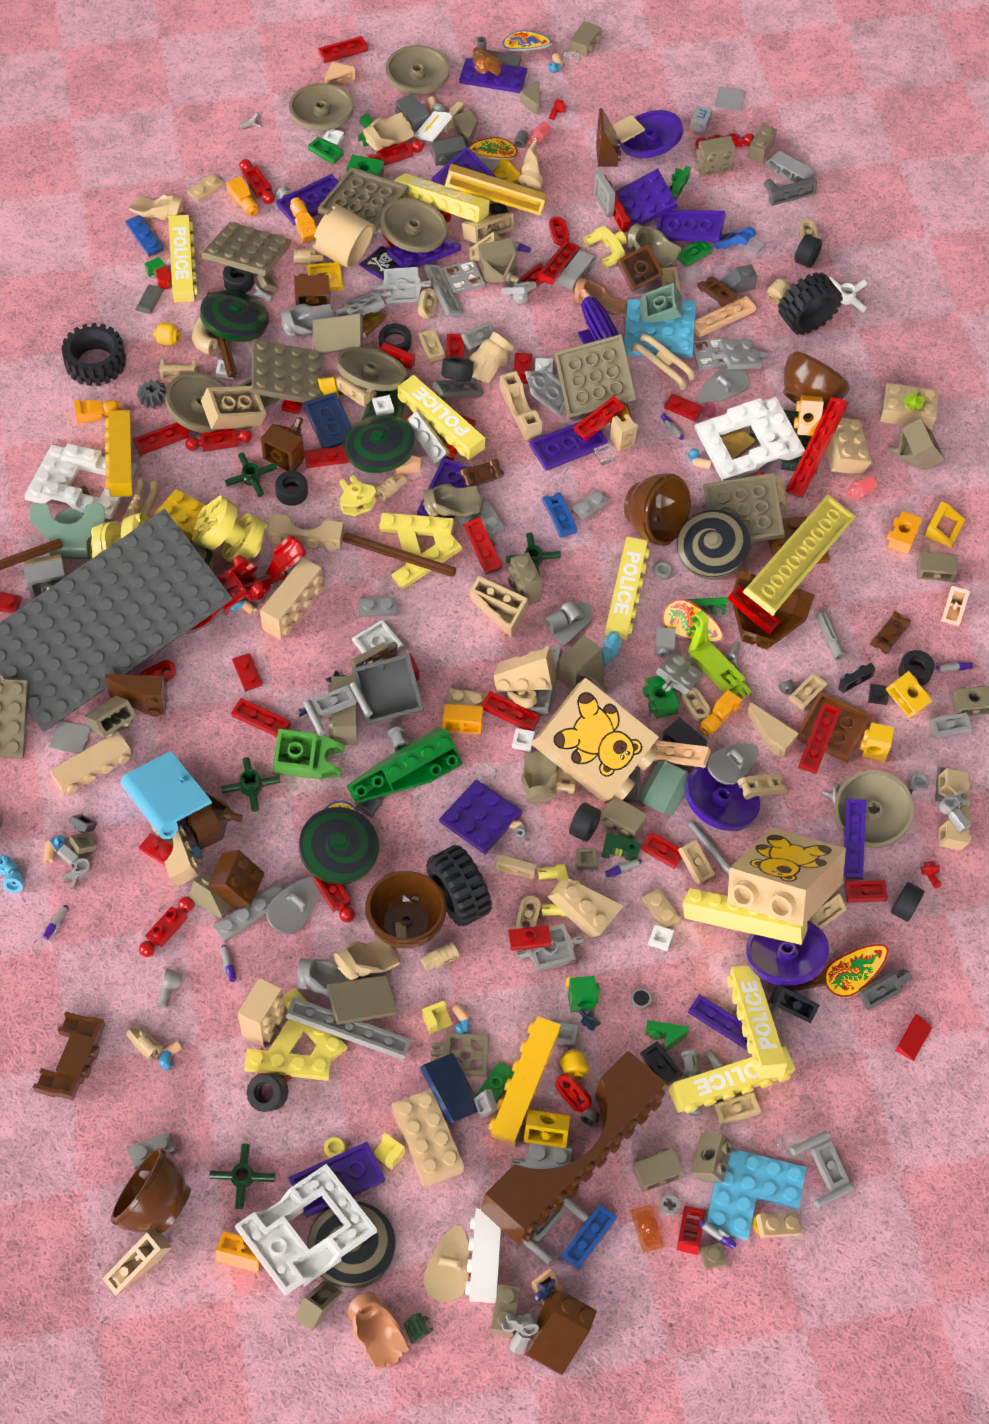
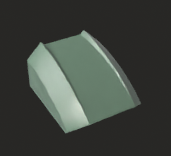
(661, 304)
(664, 787)

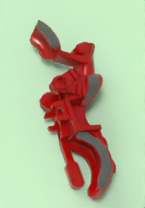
(242, 583)

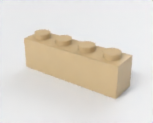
(91, 763)

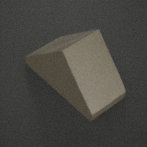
(530, 97)

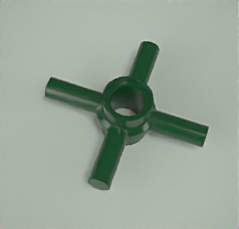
(250, 474)
(536, 553)
(242, 1167)

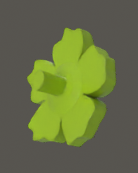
(913, 401)

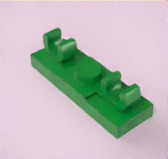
(679, 180)
(715, 602)

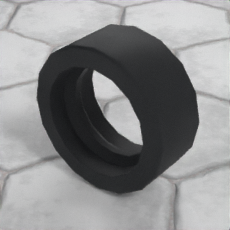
(399, 329)

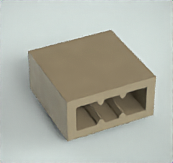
(715, 156)
(525, 578)
(110, 716)

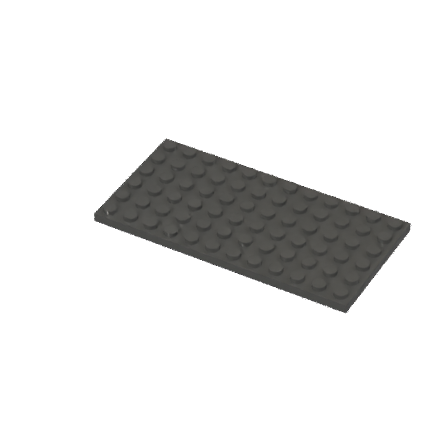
(107, 618)

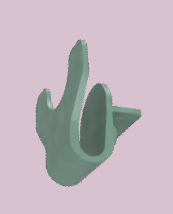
(69, 526)

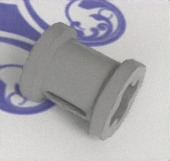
(398, 737)

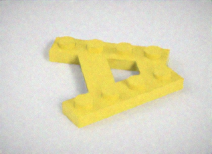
(407, 528)
(282, 1062)

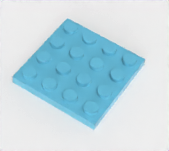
(674, 334)

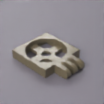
(378, 652)
(444, 1049)

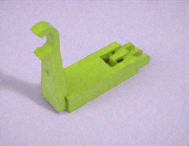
(713, 662)

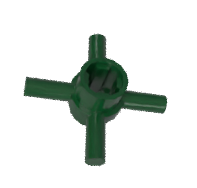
(253, 789)

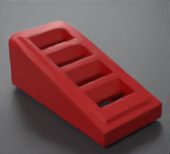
(690, 1243)

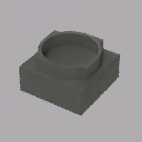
(389, 688)

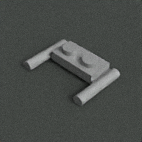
(334, 702)
(828, 1165)
(541, 1232)

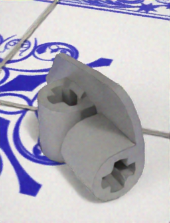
(568, 621)

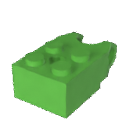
(309, 756)

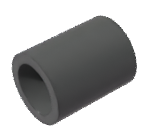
(521, 139)

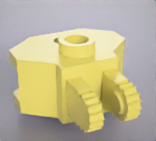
(356, 495)

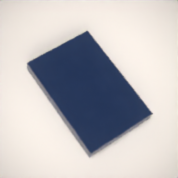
(328, 420)
(450, 1088)

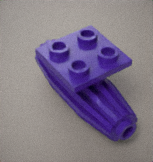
(597, 320)

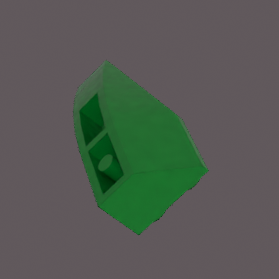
(408, 767)

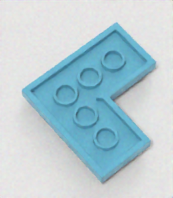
(750, 1179)

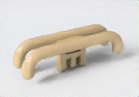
(664, 359)
(135, 505)

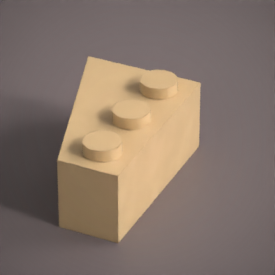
(499, 604)
(527, 672)
(584, 906)

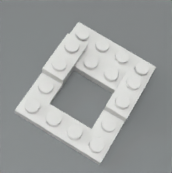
(770, 428)
(58, 472)
(282, 1249)

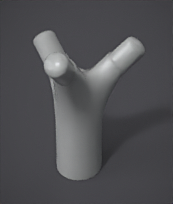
(251, 122)
(260, 293)
(734, 654)
(832, 796)
(713, 1059)

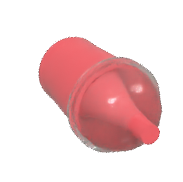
(539, 133)
(860, 488)

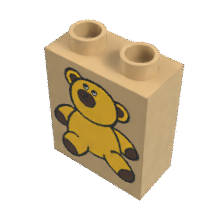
(597, 742)
(786, 876)

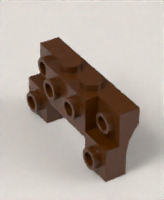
(76, 1057)

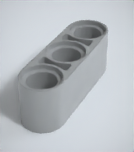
(789, 167)
(577, 268)

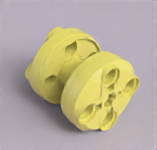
(218, 524)
(110, 532)

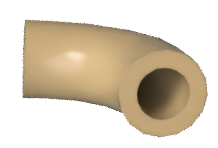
(201, 339)

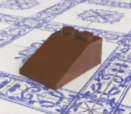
(607, 142)
(143, 692)
(562, 1329)

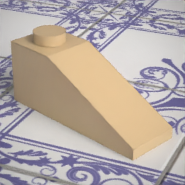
(495, 223)
(775, 734)
(137, 1261)

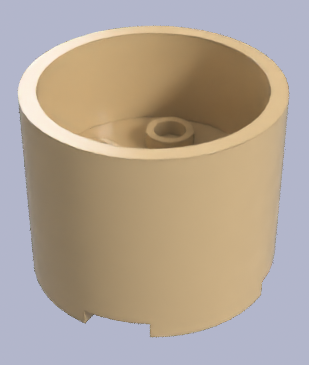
(343, 236)

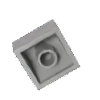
(42, 575)

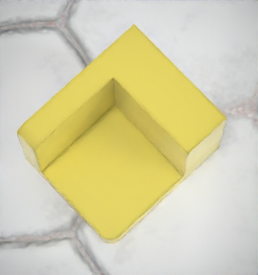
(436, 1017)
(389, 1151)

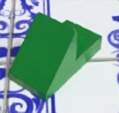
(671, 1032)

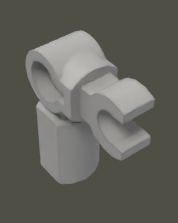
(949, 806)
(80, 866)
(525, 1327)

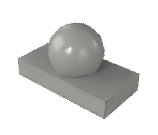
(519, 291)

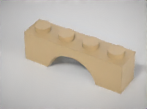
(513, 394)
(327, 535)
(949, 784)
(181, 863)

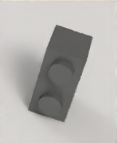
(412, 111)
(446, 149)

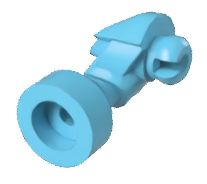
(611, 648)
(13, 880)

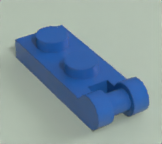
(735, 238)
(560, 515)

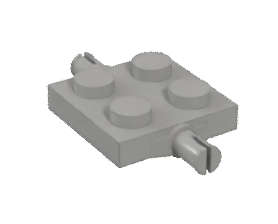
(403, 285)
(364, 303)
(740, 354)
(489, 519)
(679, 673)
(556, 955)
(544, 1157)

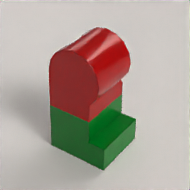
(160, 272)

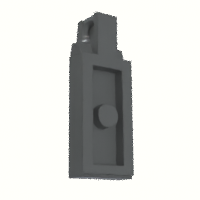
(884, 988)

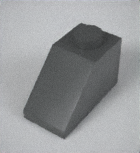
(741, 279)

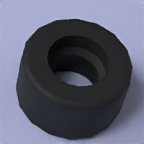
(808, 250)
(242, 284)
(457, 368)
(291, 497)
(919, 658)
(585, 822)
(907, 901)
(254, 1092)

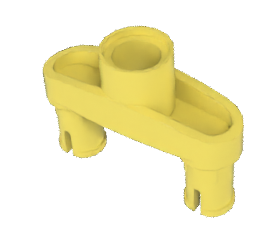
(614, 241)
(559, 872)

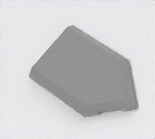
(546, 389)

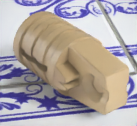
(307, 256)
(390, 487)
(781, 492)
(440, 956)
(144, 1043)

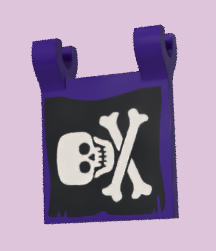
(378, 262)

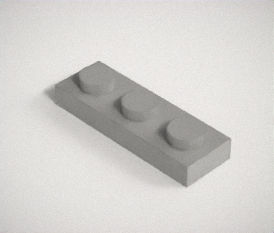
(427, 437)

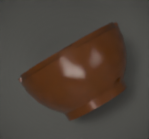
(812, 378)
(662, 497)
(392, 902)
(152, 1195)

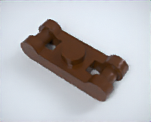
(717, 291)
(481, 473)
(890, 632)

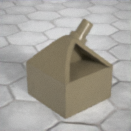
(498, 261)
(918, 446)
(582, 662)

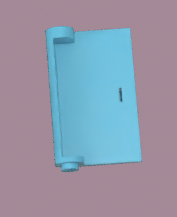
(162, 795)

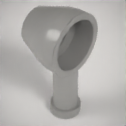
(171, 981)

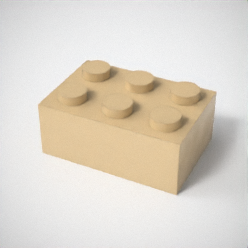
(233, 407)
(895, 410)
(848, 448)
(262, 1012)

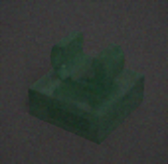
(416, 1328)

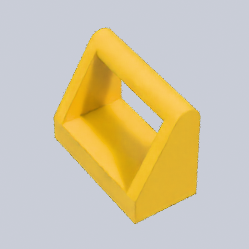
(935, 534)

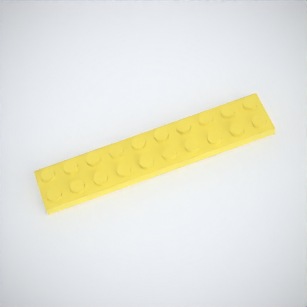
(799, 555)

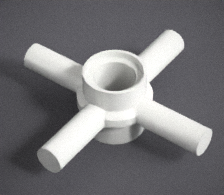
(849, 293)

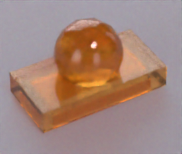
(486, 62)
(647, 1229)

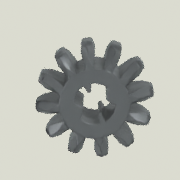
(152, 393)

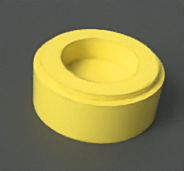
(334, 1146)

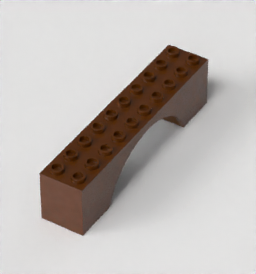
(529, 1196)

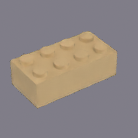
(292, 599)
(427, 1138)

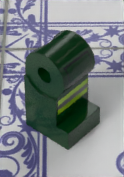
(621, 846)

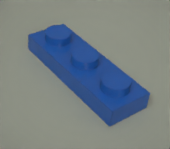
(144, 235)
(588, 1237)

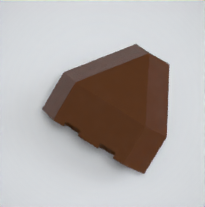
(791, 613)

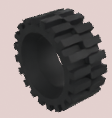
(810, 303)
(89, 339)

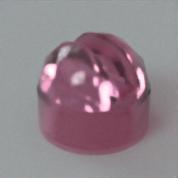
(708, 409)

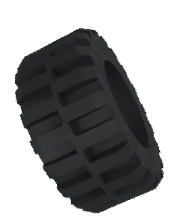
(462, 884)

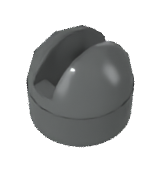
(787, 685)
(589, 1113)

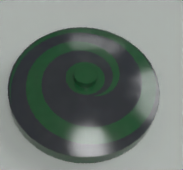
(234, 315)
(379, 443)
(338, 845)

